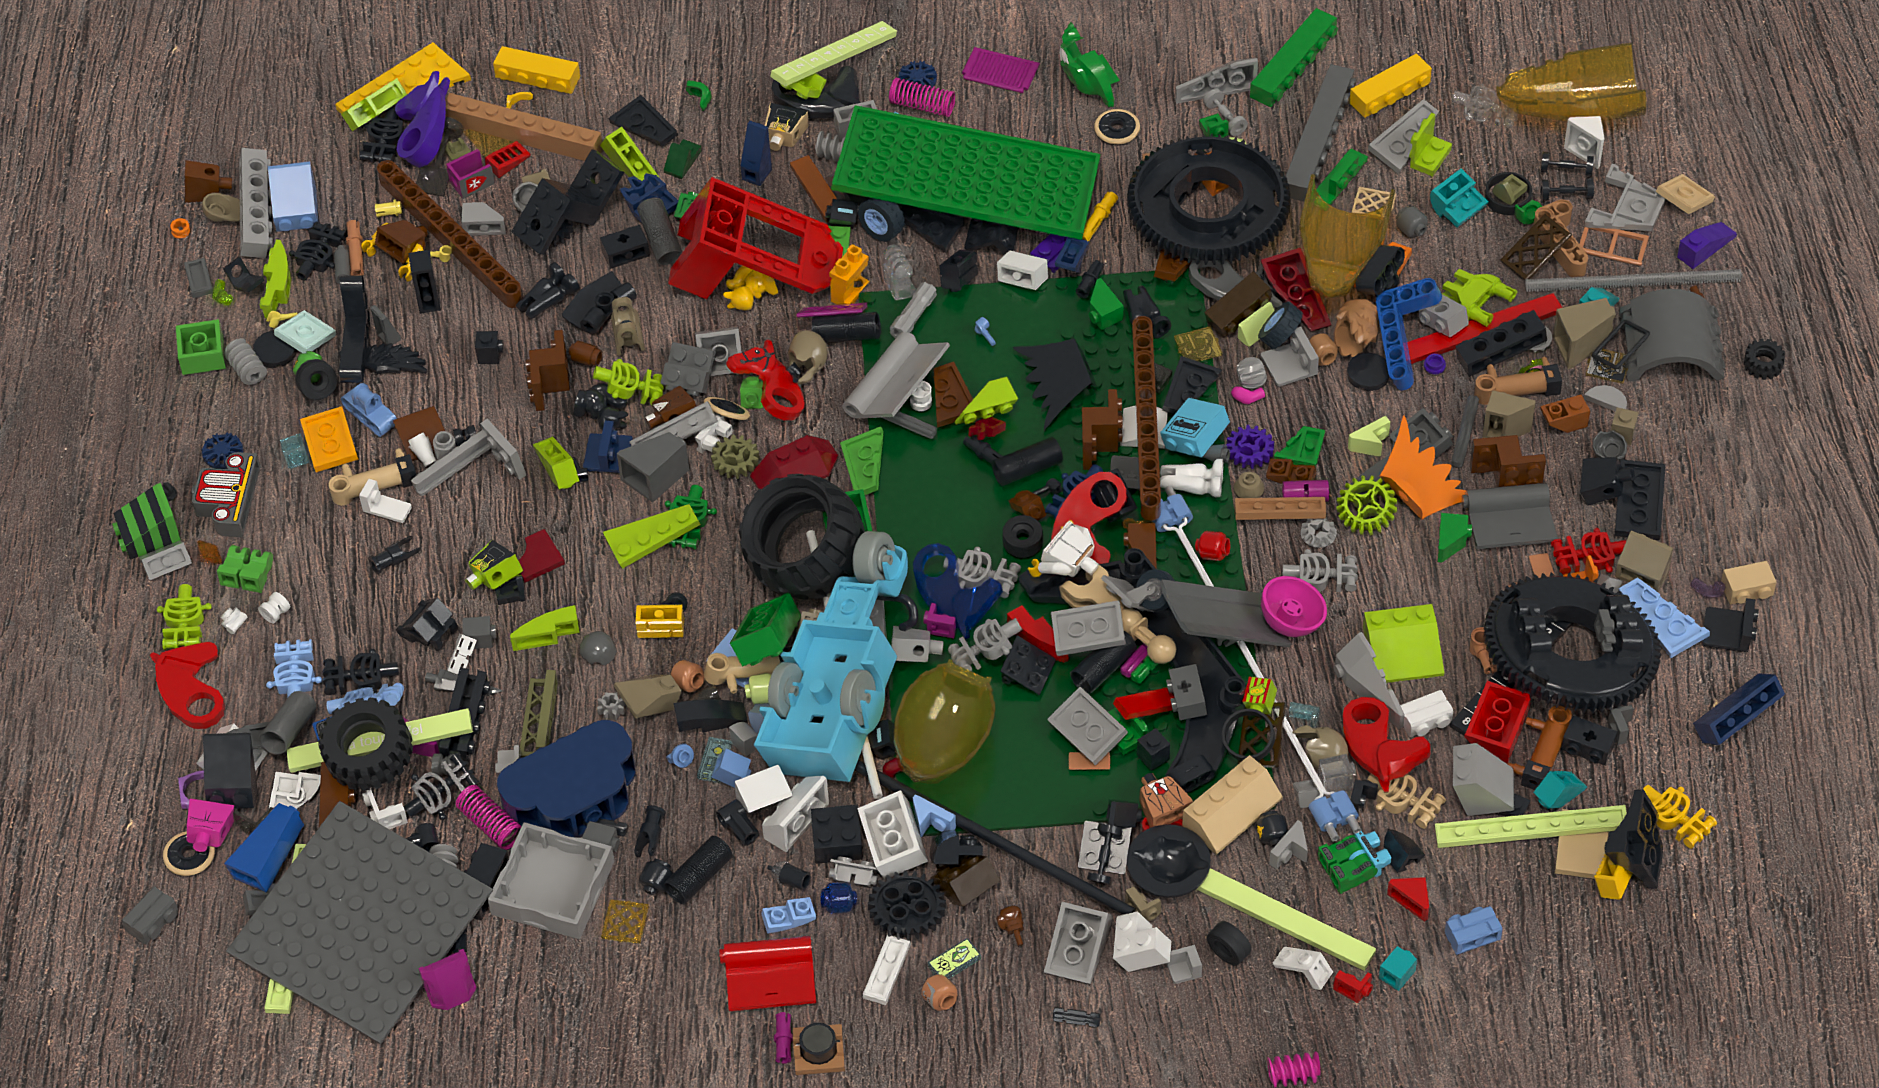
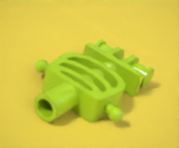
(624, 375)
(183, 617)

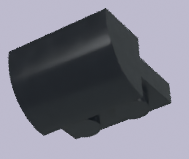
(948, 847)

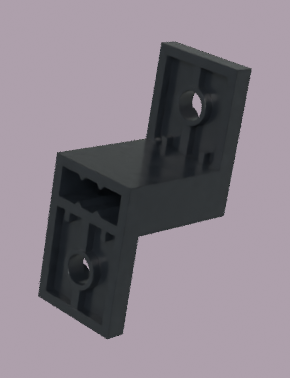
(559, 201)

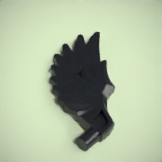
(393, 359)

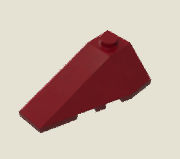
(1290, 279)

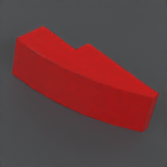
(1036, 632)

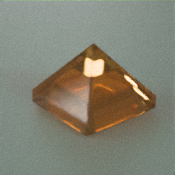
(208, 552)

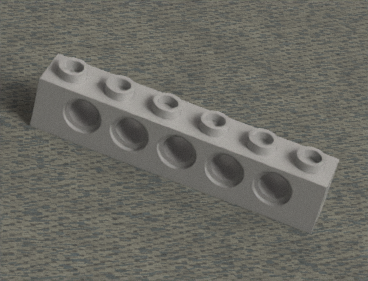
(254, 203)

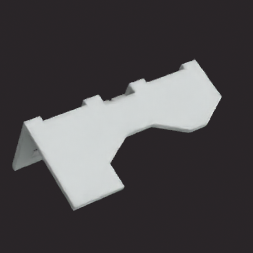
(463, 650)

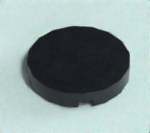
(273, 350)
(1368, 371)

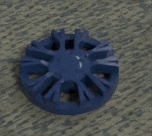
(918, 75)
(221, 449)

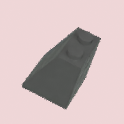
(653, 465)

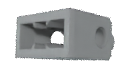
(906, 642)

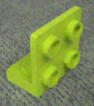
(1427, 150)

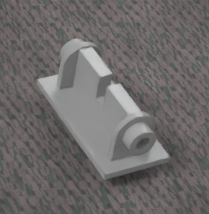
(844, 870)

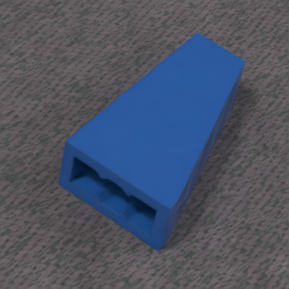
(266, 848)

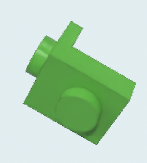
(751, 392)

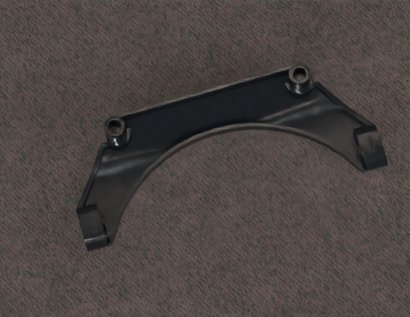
(1202, 742)

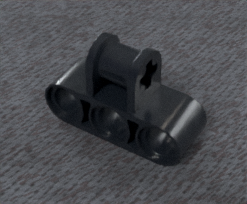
(1381, 271)

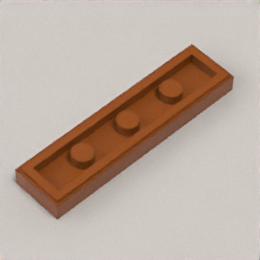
(813, 183)

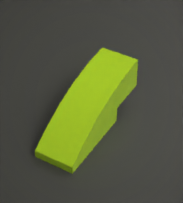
(374, 104)
(545, 629)

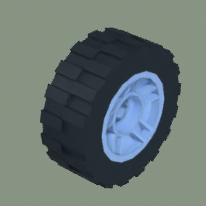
(881, 218)
(1280, 325)

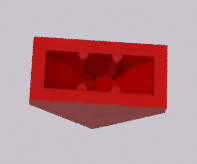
(1411, 894)

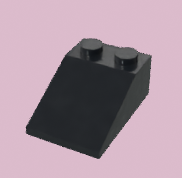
(229, 769)

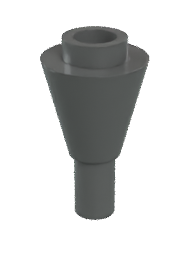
(1217, 452)

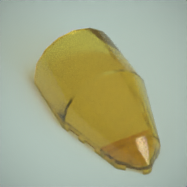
(1577, 86)
(1339, 242)

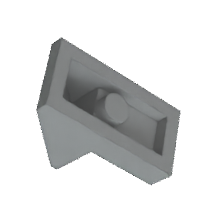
(1291, 843)

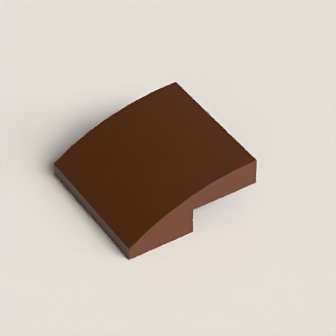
(415, 424)

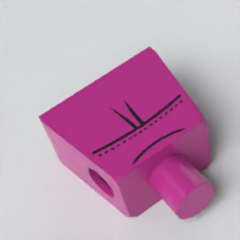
(208, 823)

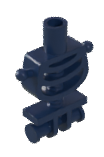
(1069, 484)

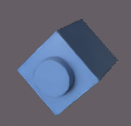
(731, 767)

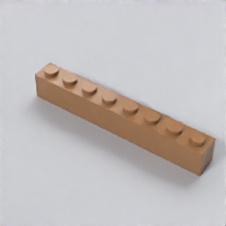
(523, 127)

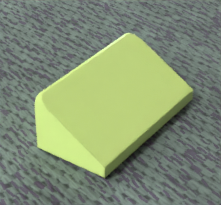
(1250, 327)

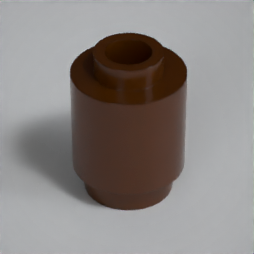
(585, 353)

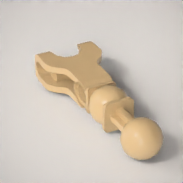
(1160, 647)

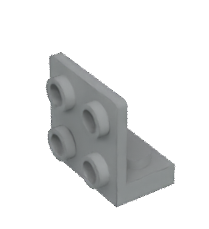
(1292, 360)

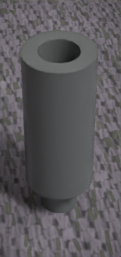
(341, 262)

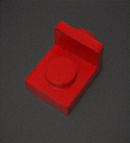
(1351, 987)

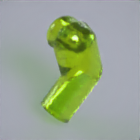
(220, 294)

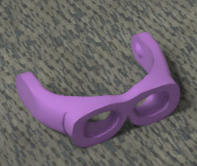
(184, 782)

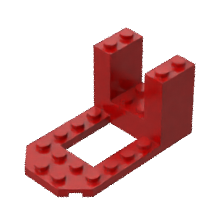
(716, 231)

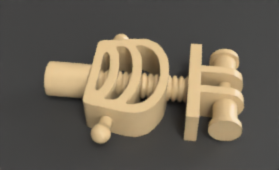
(1423, 807)

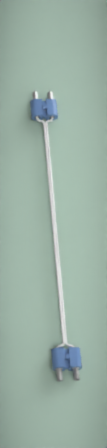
(1326, 812)

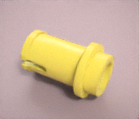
(388, 208)

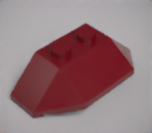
(803, 456)

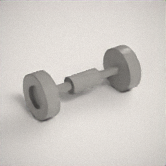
(1213, 99)

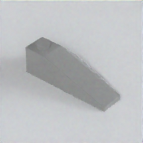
(1229, 78)
(1359, 673)

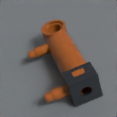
(1546, 747)

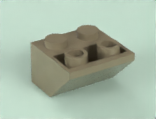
(1508, 415)
(1644, 559)

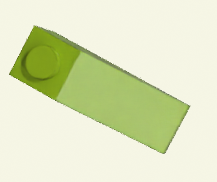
(626, 154)
(557, 463)

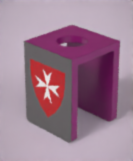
(469, 175)

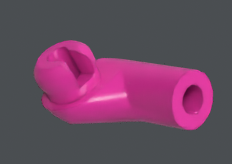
(1246, 396)

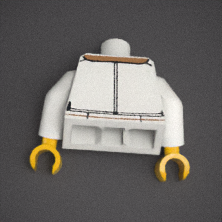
(1067, 553)

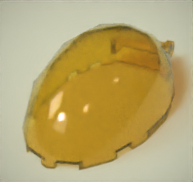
(942, 722)

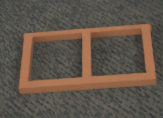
(1609, 255)

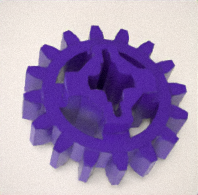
(1250, 446)

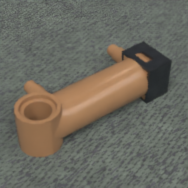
(1546, 381)

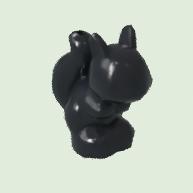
(595, 402)

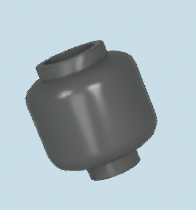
(1411, 221)

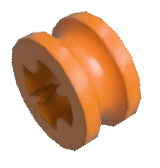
(180, 222)

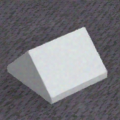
(1585, 138)
(762, 789)

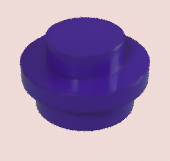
(1434, 364)

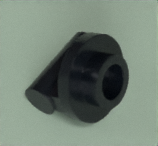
(676, 599)

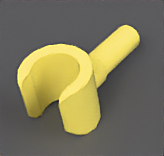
(443, 254)
(275, 317)

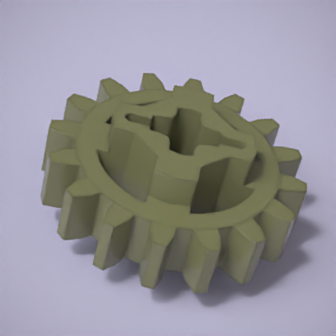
(735, 456)

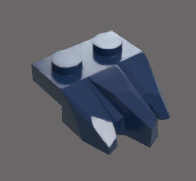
(649, 188)

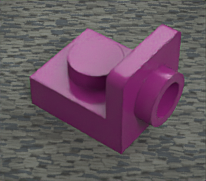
(939, 624)

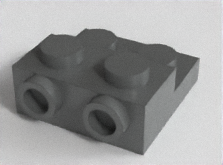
(688, 368)
(1428, 431)

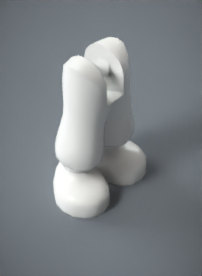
(1194, 478)

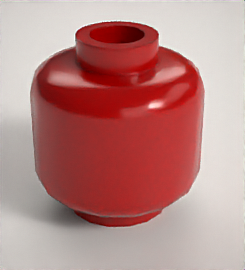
(1213, 546)

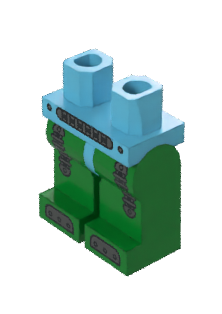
(1353, 860)

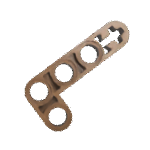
(1571, 254)

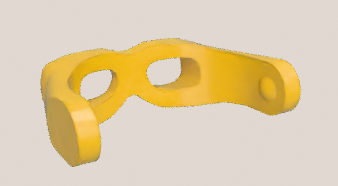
(512, 99)

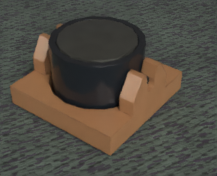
(818, 1046)

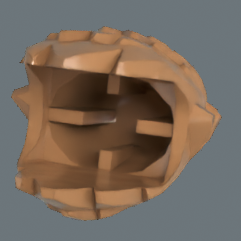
(1356, 326)

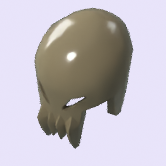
(809, 350)
(1325, 743)

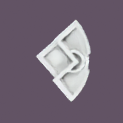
(294, 789)

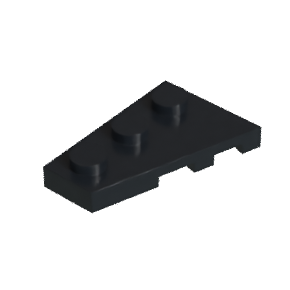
(644, 121)

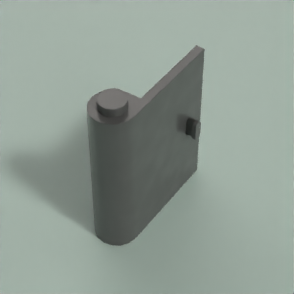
(1510, 515)

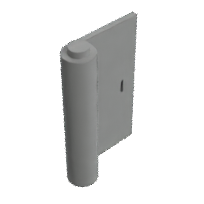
(893, 377)

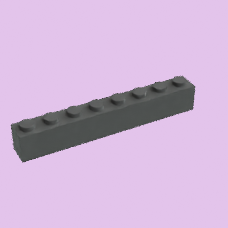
(1319, 130)

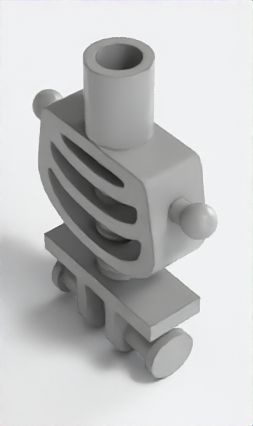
(1344, 572)
(973, 575)
(990, 641)

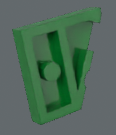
(1304, 447)

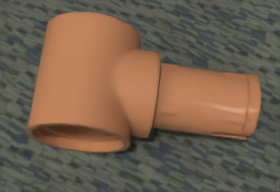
(1479, 650)

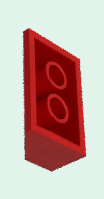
(1498, 719)

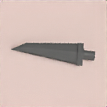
(446, 681)

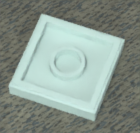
(305, 332)

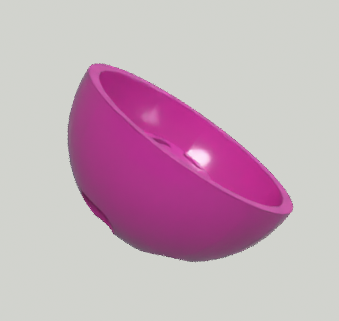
(1292, 606)

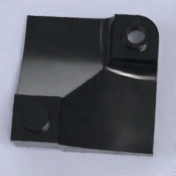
(1637, 841)

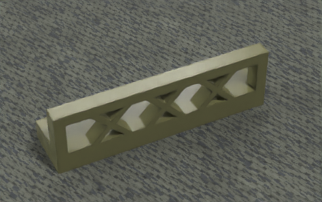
(545, 717)

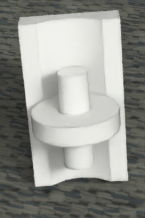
(708, 437)

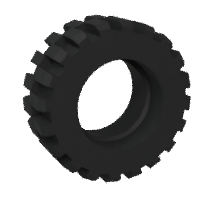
(354, 721)

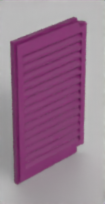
(1000, 70)

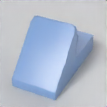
(931, 814)

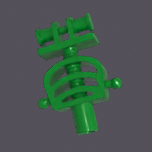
(701, 510)

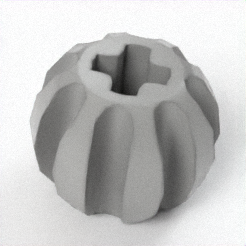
(1251, 373)

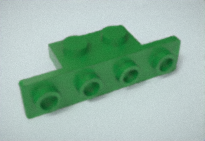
(1341, 175)

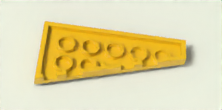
(411, 73)

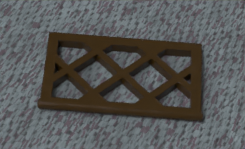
(1533, 232)
(1277, 723)

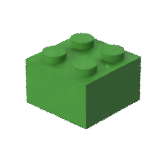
(200, 347)

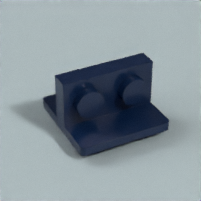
(603, 449)

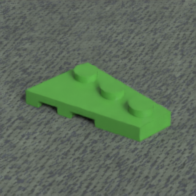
(864, 459)

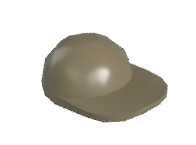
(221, 207)

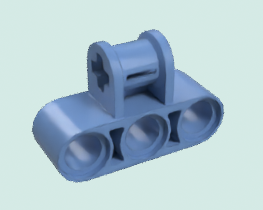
(369, 409)

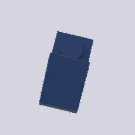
(1072, 255)

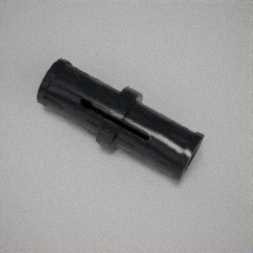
(982, 449)

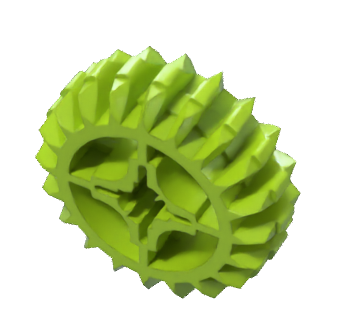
(1381, 514)

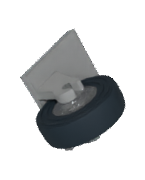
(1146, 594)

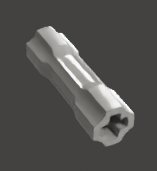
(921, 299)

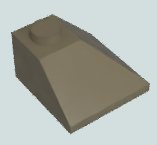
(649, 694)

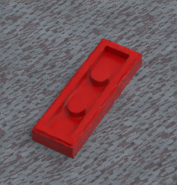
(1144, 703)

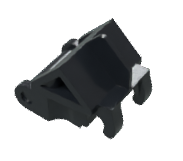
(428, 624)

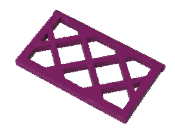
(832, 310)

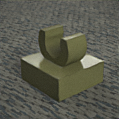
(456, 149)

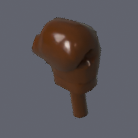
(1011, 920)

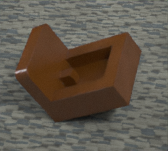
(1028, 504)

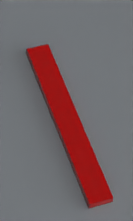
(1440, 343)

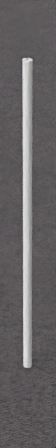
(866, 750)

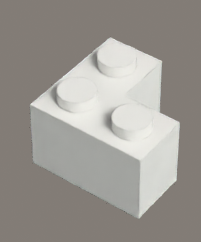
(1139, 944)

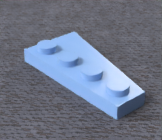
(1674, 628)

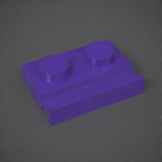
(1050, 250)

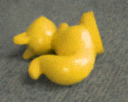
(746, 285)

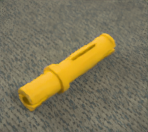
(1101, 211)

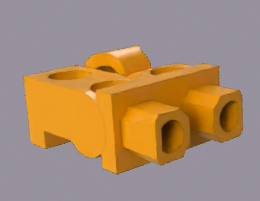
(845, 273)

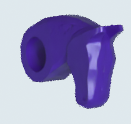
(427, 110)

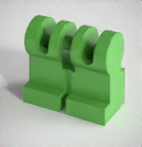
(239, 572)

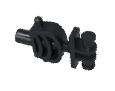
(383, 137)
(316, 251)
(337, 675)
(421, 801)

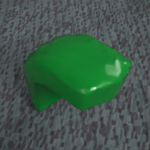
(701, 90)
(1527, 212)

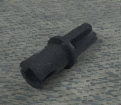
(1089, 279)

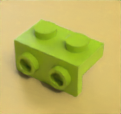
(809, 86)

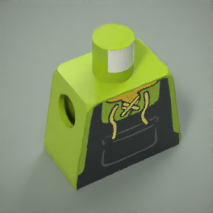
(493, 566)

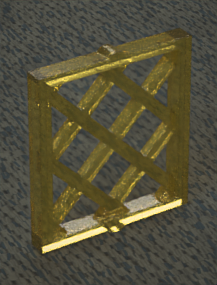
(621, 937)

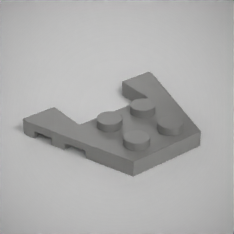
(1636, 209)

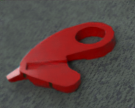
(1085, 513)

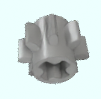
(610, 706)

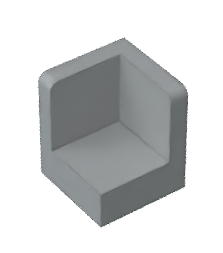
(507, 757)
(1184, 964)

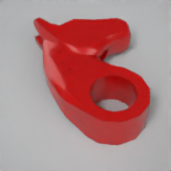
(1371, 745)

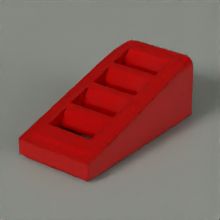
(501, 169)

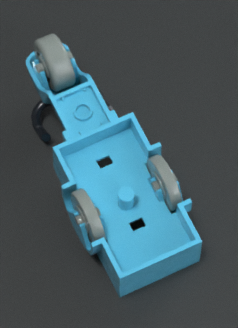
(846, 692)

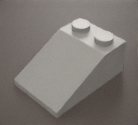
(1078, 942)

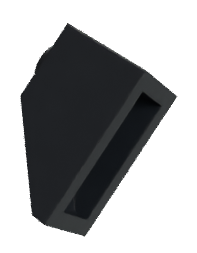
(1123, 813)

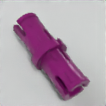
(783, 1038)

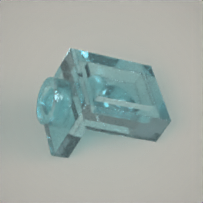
(294, 451)

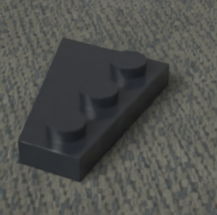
(935, 226)
(1189, 381)

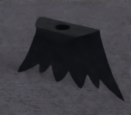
(1060, 370)

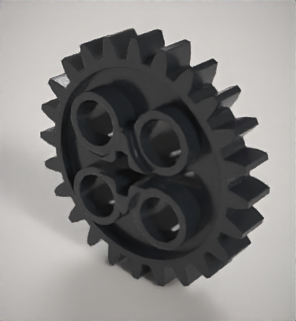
(913, 900)

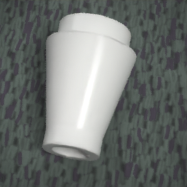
(422, 449)

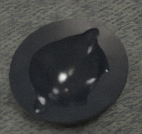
(1168, 861)

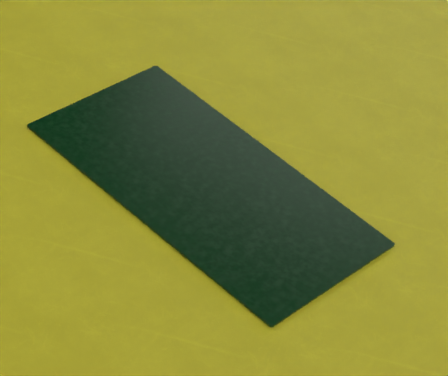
(951, 497)

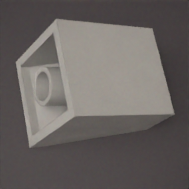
(1482, 780)

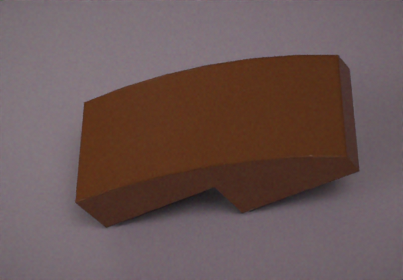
(1284, 470)

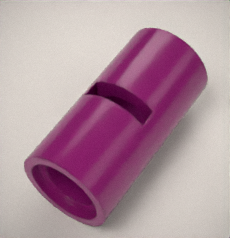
(1307, 488)

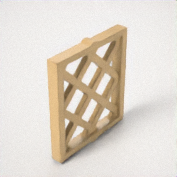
(1373, 192)

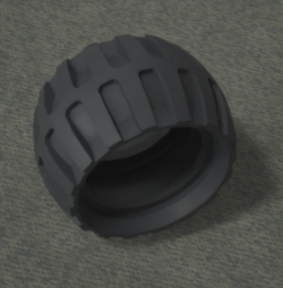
(771, 515)

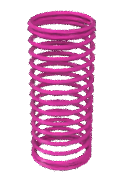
(893, 97)
(504, 833)

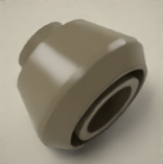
(1249, 485)

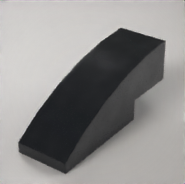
(708, 714)

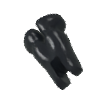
(548, 292)
(1144, 306)

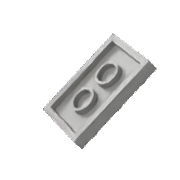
(1088, 628)
(1087, 725)

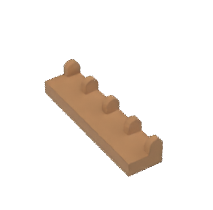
(1280, 508)

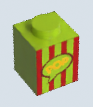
(1260, 694)

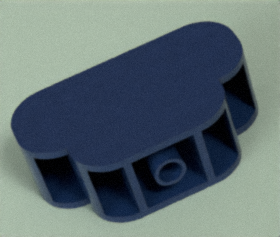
(571, 780)

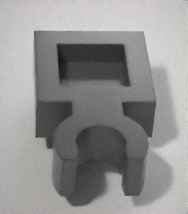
(1604, 628)

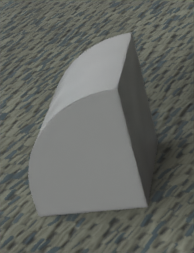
(743, 737)

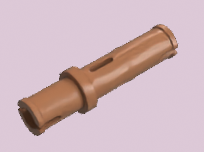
(354, 242)

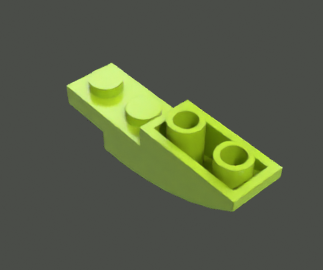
(278, 279)

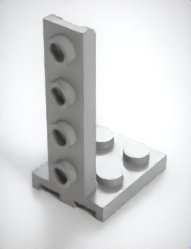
(465, 454)

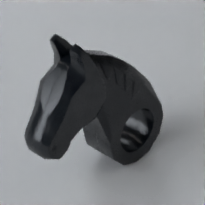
(837, 94)

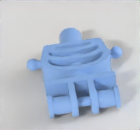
(293, 670)
(390, 694)

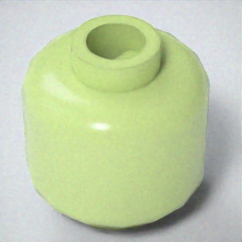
(758, 688)

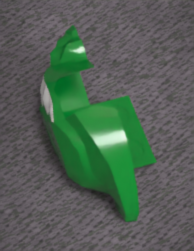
(1089, 71)

